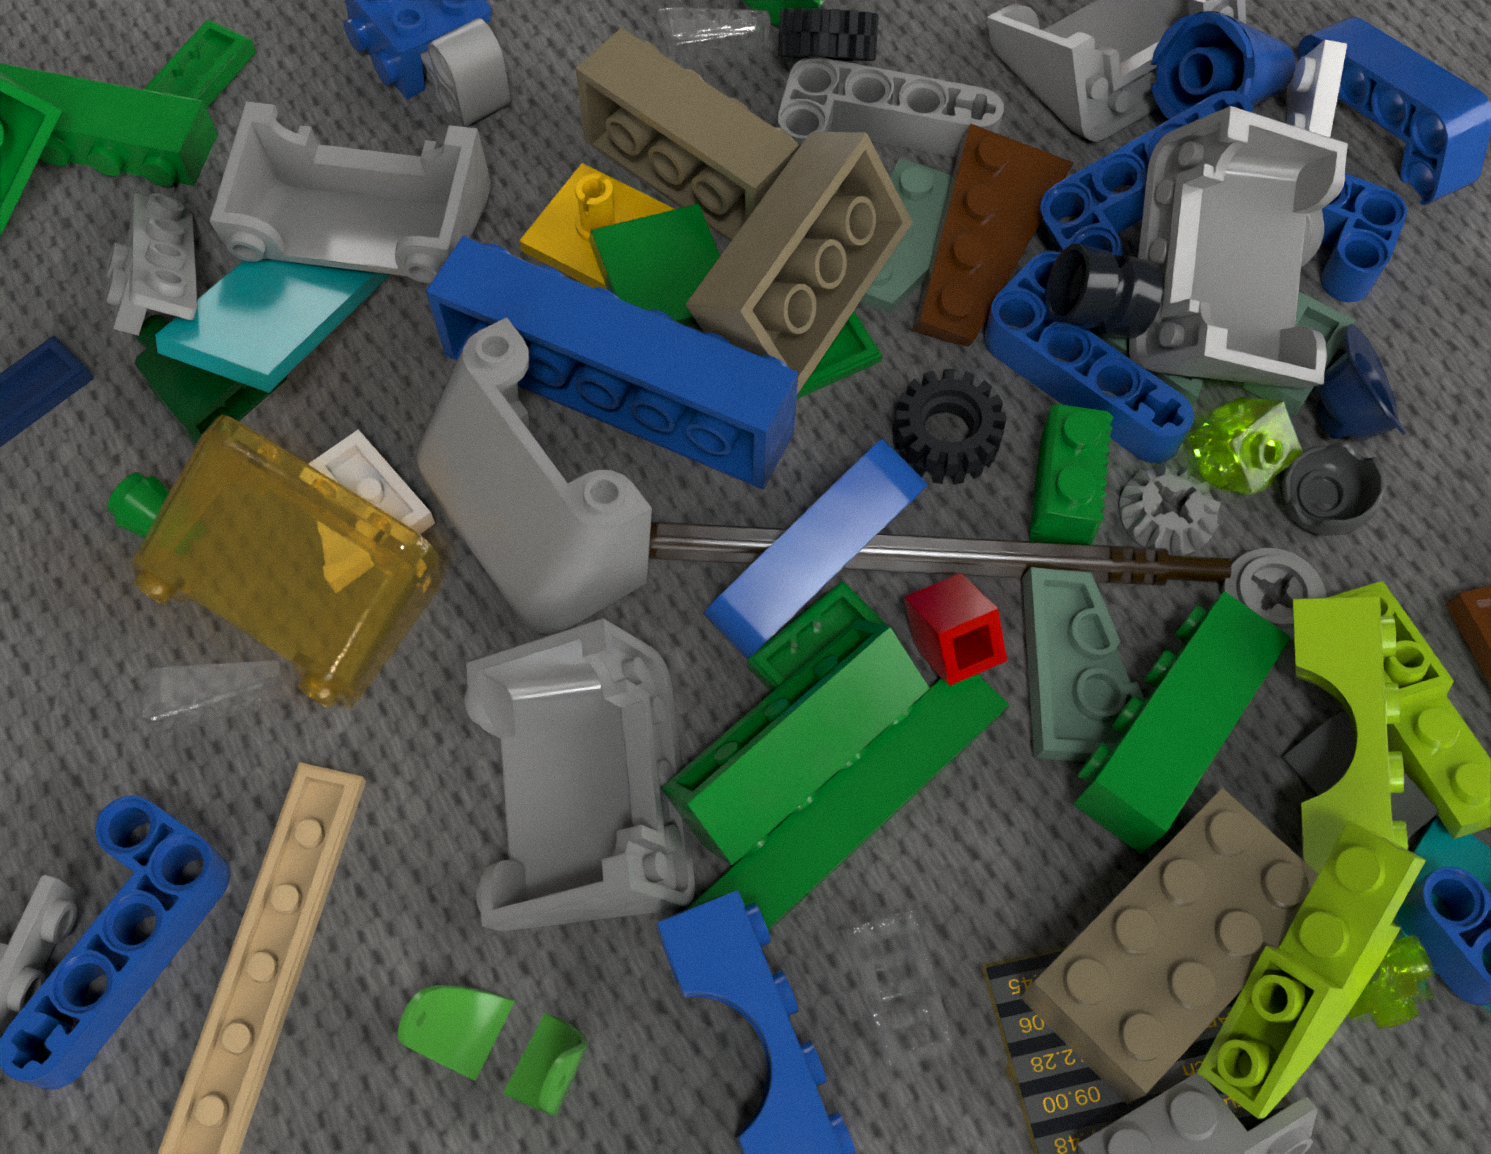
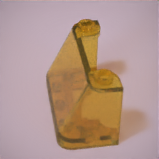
(288, 560)

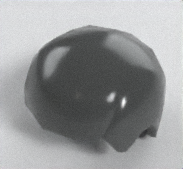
(1336, 478)

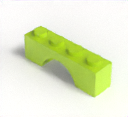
(1342, 651)

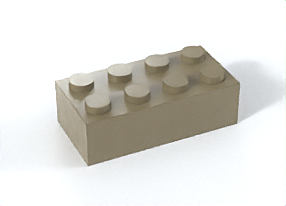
(679, 132)
(805, 253)
(1173, 947)

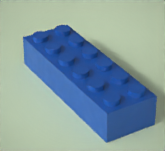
(623, 361)

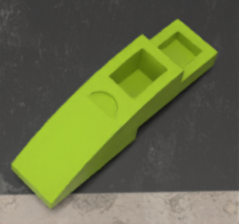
(1434, 739)
(1317, 972)

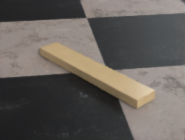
(264, 965)

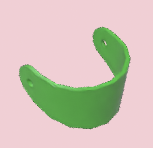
(461, 1025)

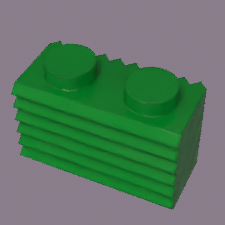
(1071, 475)

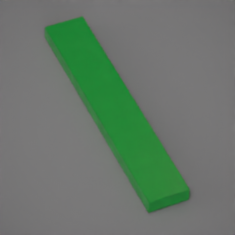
(861, 798)

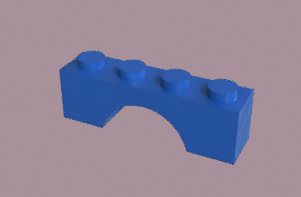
(720, 958)

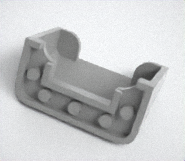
(1096, 61)
(348, 205)
(1229, 241)
(543, 541)
(583, 773)

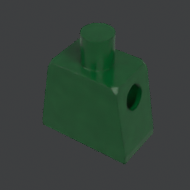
(188, 392)

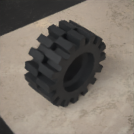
(828, 34)
(952, 396)

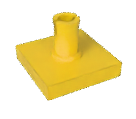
(584, 204)

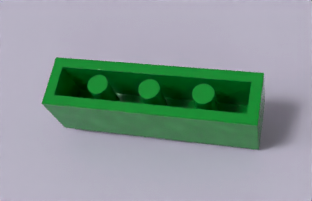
(122, 127)
(1181, 723)
(796, 740)

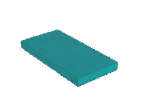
(265, 319)

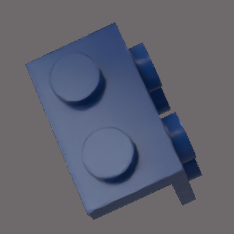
(401, 30)

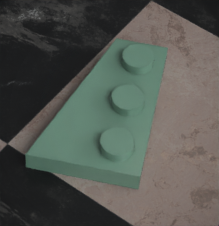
(924, 197)
(1072, 665)

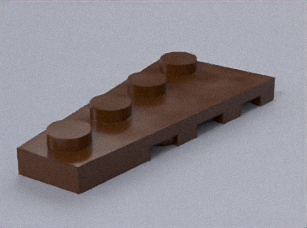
(983, 230)

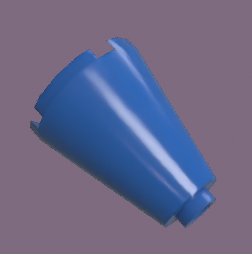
(1214, 55)

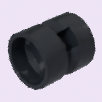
(1104, 291)

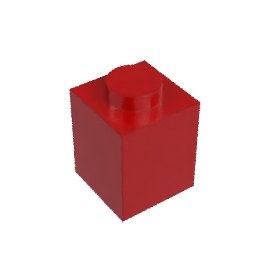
(956, 628)

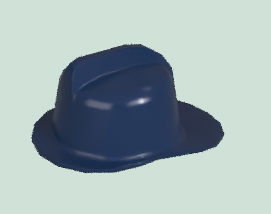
(1357, 393)

